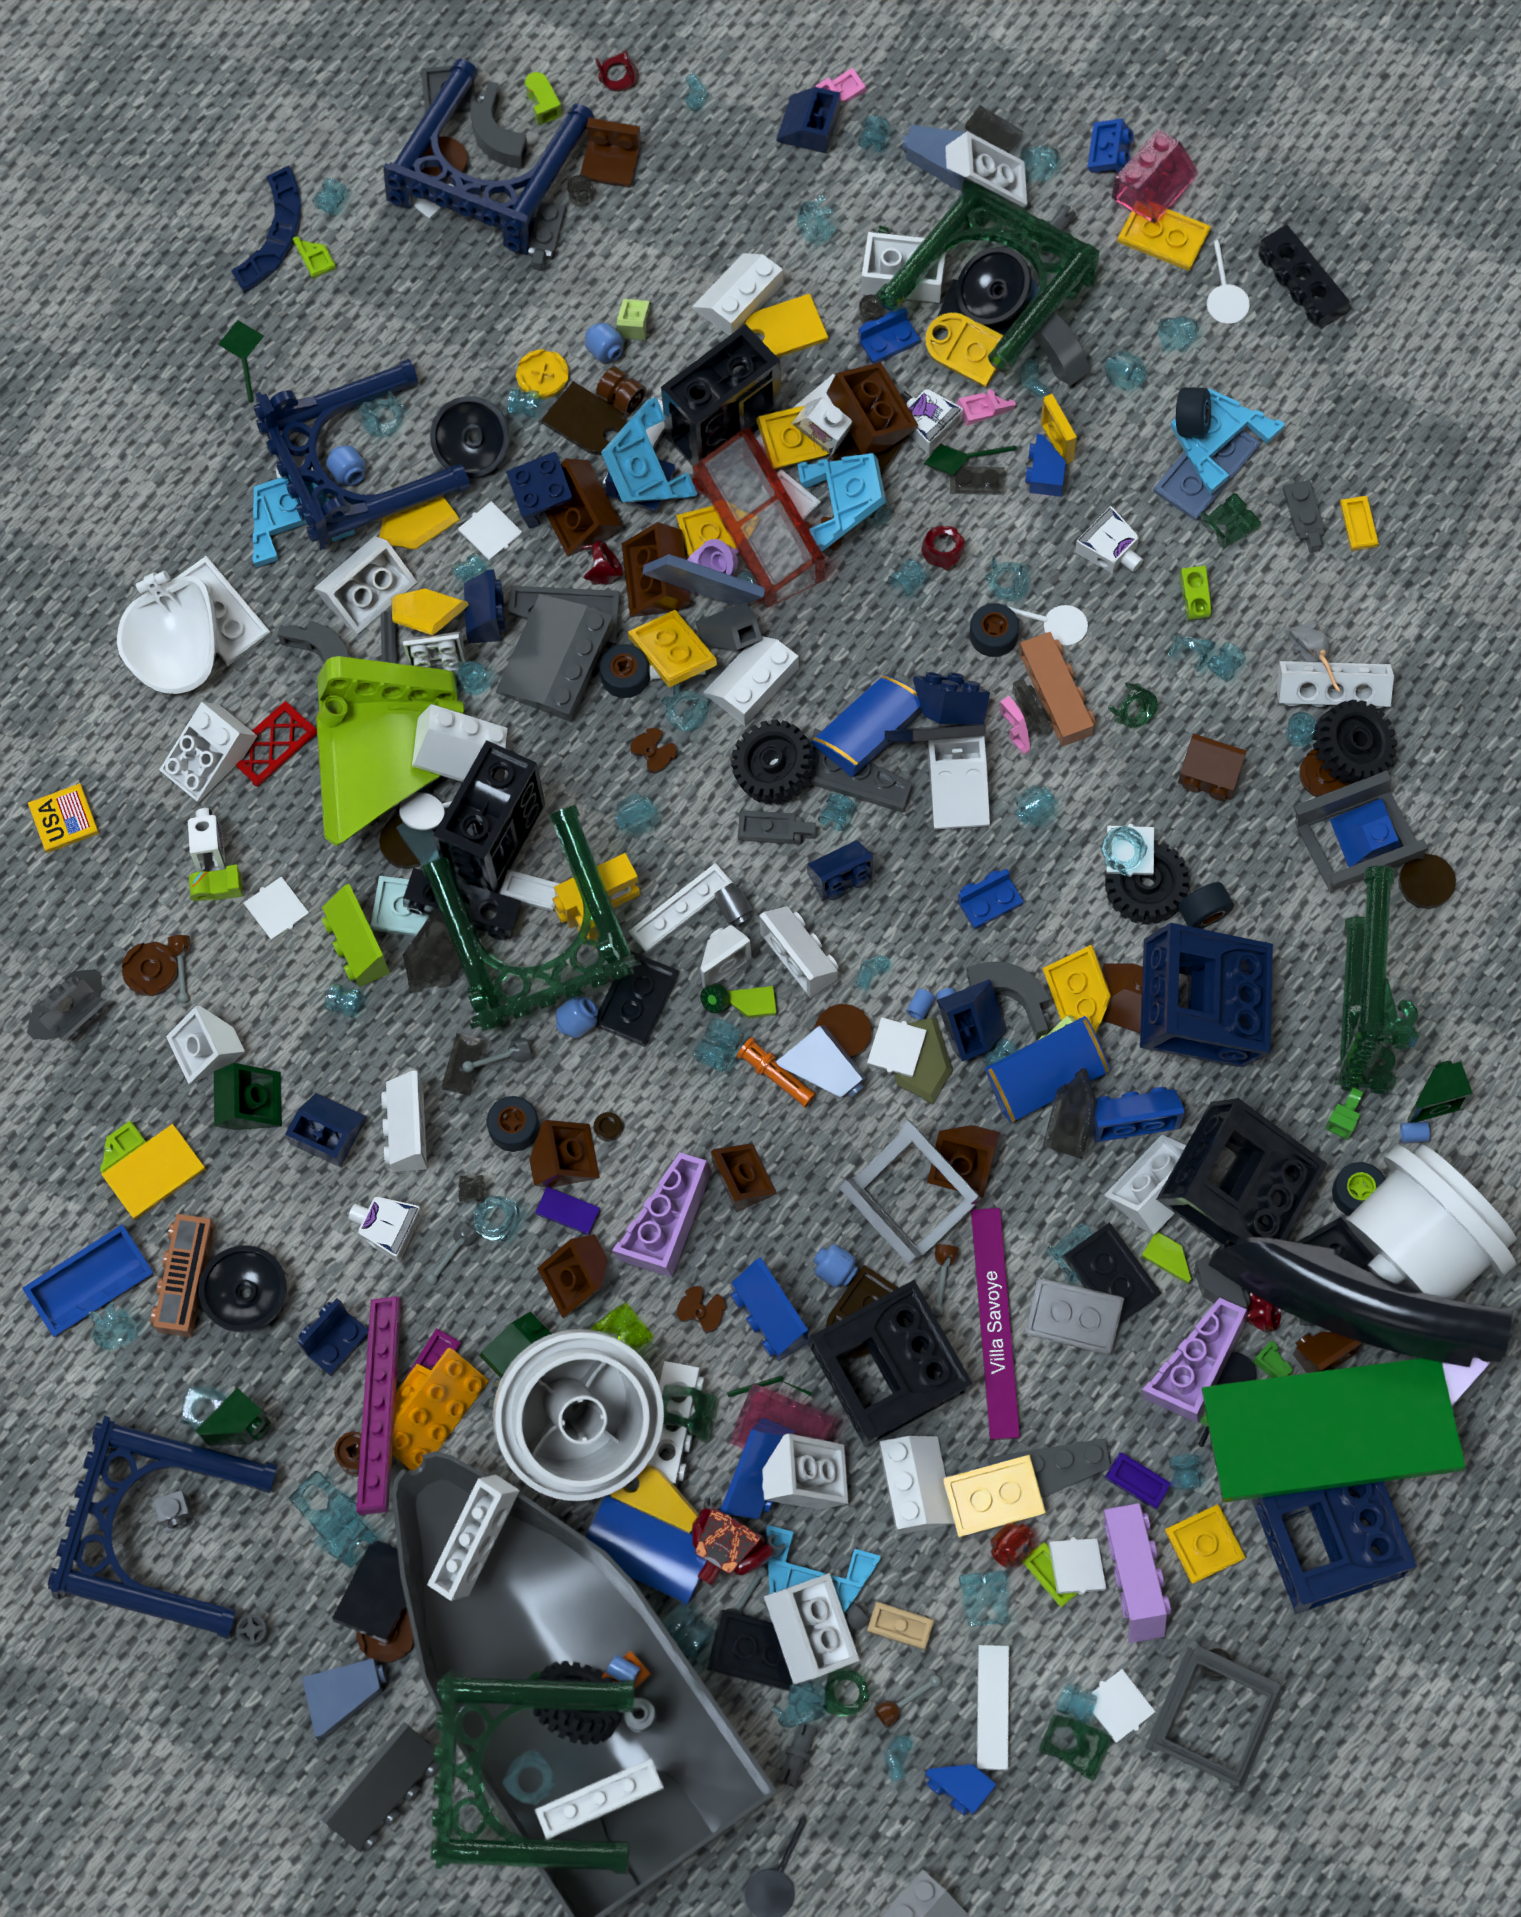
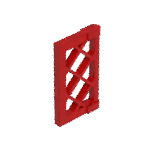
(294, 746)

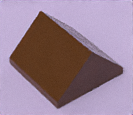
(742, 1175)

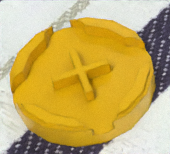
(543, 373)

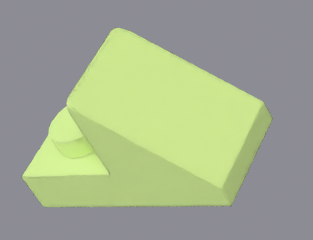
(632, 319)

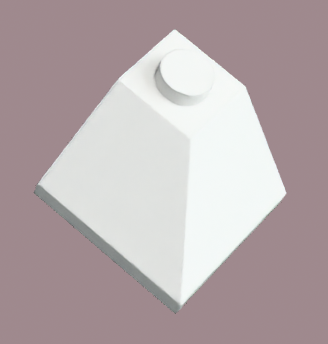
(724, 954)
(203, 1044)

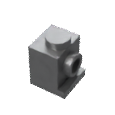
(174, 1511)

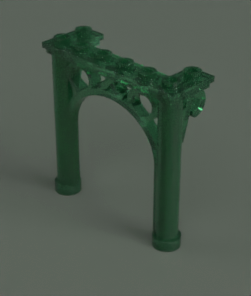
(962, 224)
(596, 905)
(1368, 1002)
(515, 1849)

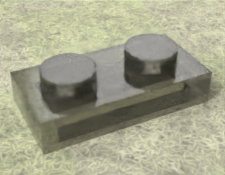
(993, 129)
(978, 481)
(1026, 699)
(464, 1049)

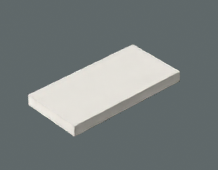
(237, 624)

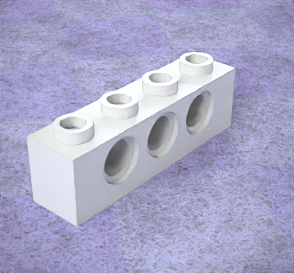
(1349, 676)
(679, 1440)
(473, 1537)

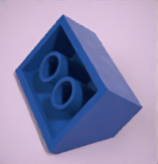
(1137, 1114)
(769, 1311)
(745, 1491)

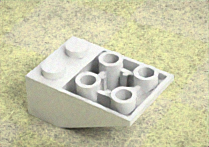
(436, 651)
(207, 750)
(958, 782)

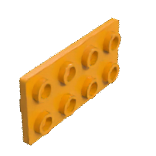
(432, 1405)

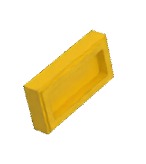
(1359, 523)

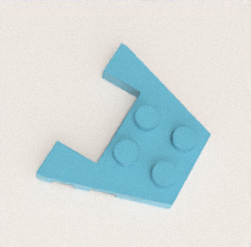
(1226, 422)
(635, 464)
(854, 493)
(274, 514)
(786, 1575)

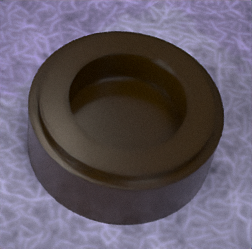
(607, 1126)

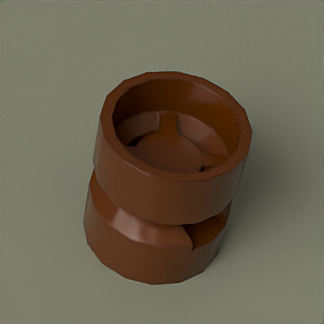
(618, 389)
(348, 1452)

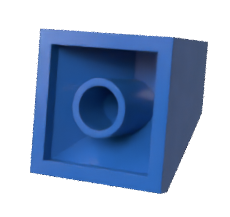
(1365, 832)

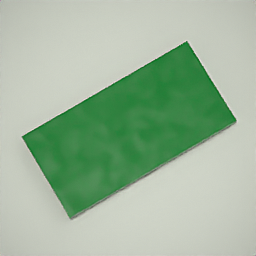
(1332, 1429)

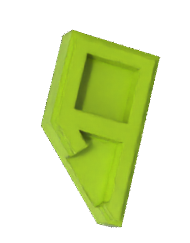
(315, 257)
(754, 1001)
(121, 1144)
(1167, 1256)

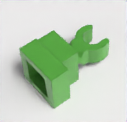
(1344, 1117)

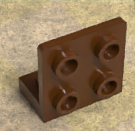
(611, 152)

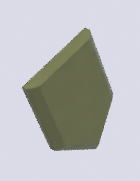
(932, 1065)

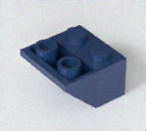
(810, 119)
(485, 611)
(951, 698)
(841, 870)
(972, 1020)
(325, 1129)

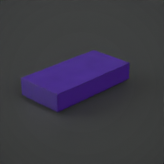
(567, 1211)
(1137, 1480)

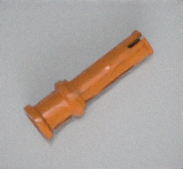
(765, 1064)

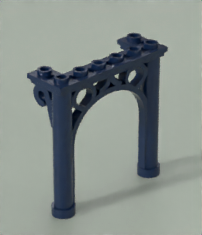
(513, 217)
(335, 517)
(131, 1594)

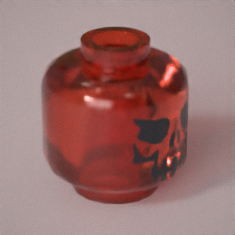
(1012, 1545)

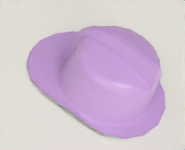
(716, 556)

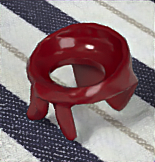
(630, 78)
(942, 559)
(604, 570)
(1262, 1314)

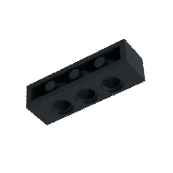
(1285, 244)
(478, 899)

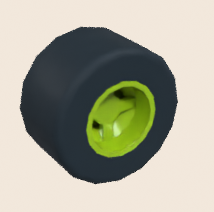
(1356, 1177)

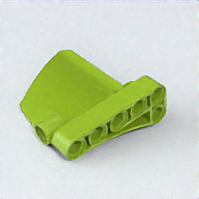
(369, 737)

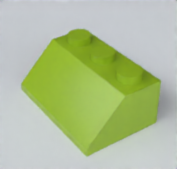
(353, 938)

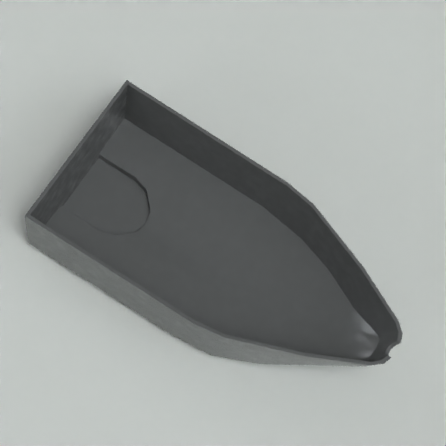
(557, 1600)

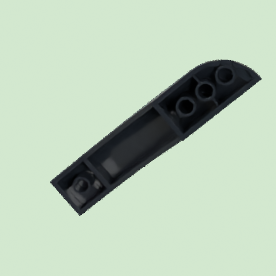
(1361, 1305)

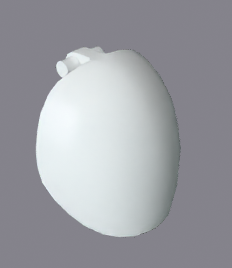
(169, 633)

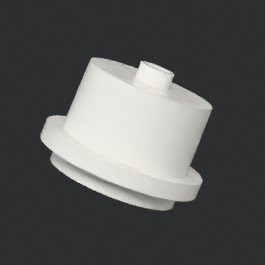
(1431, 1226)
(586, 1446)

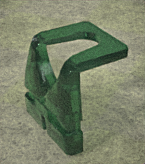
(1235, 517)
(705, 1406)
(1089, 1749)

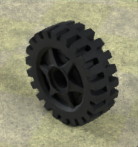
(1357, 723)
(784, 777)
(1155, 901)
(577, 1724)

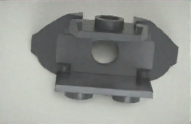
(84, 990)

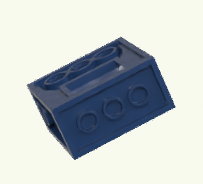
(1220, 995)
(1345, 1539)

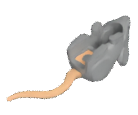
(1311, 644)

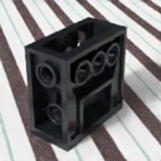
(707, 398)
(490, 817)
(1262, 1187)
(900, 1366)

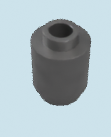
(733, 904)
(647, 1722)

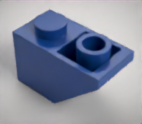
(1047, 470)
(963, 1784)

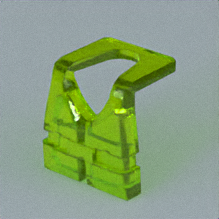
(626, 1326)

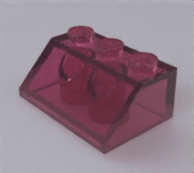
(1154, 176)
(783, 1411)

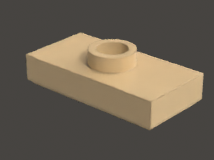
(900, 1626)

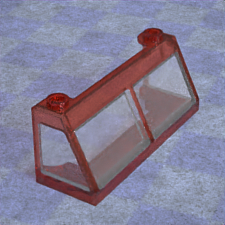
(760, 518)

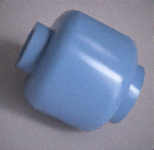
(603, 342)
(346, 465)
(576, 1016)
(835, 1265)

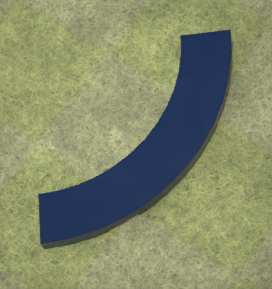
(281, 233)

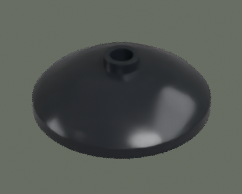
(984, 278)
(452, 435)
(232, 1273)

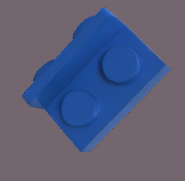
(1110, 146)
(887, 336)
(989, 898)

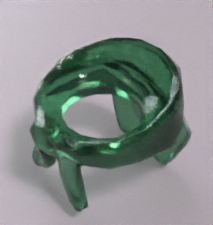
(1148, 706)
(832, 1705)

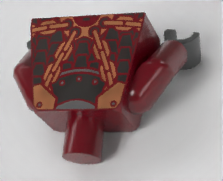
(728, 1545)

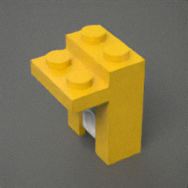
(619, 883)

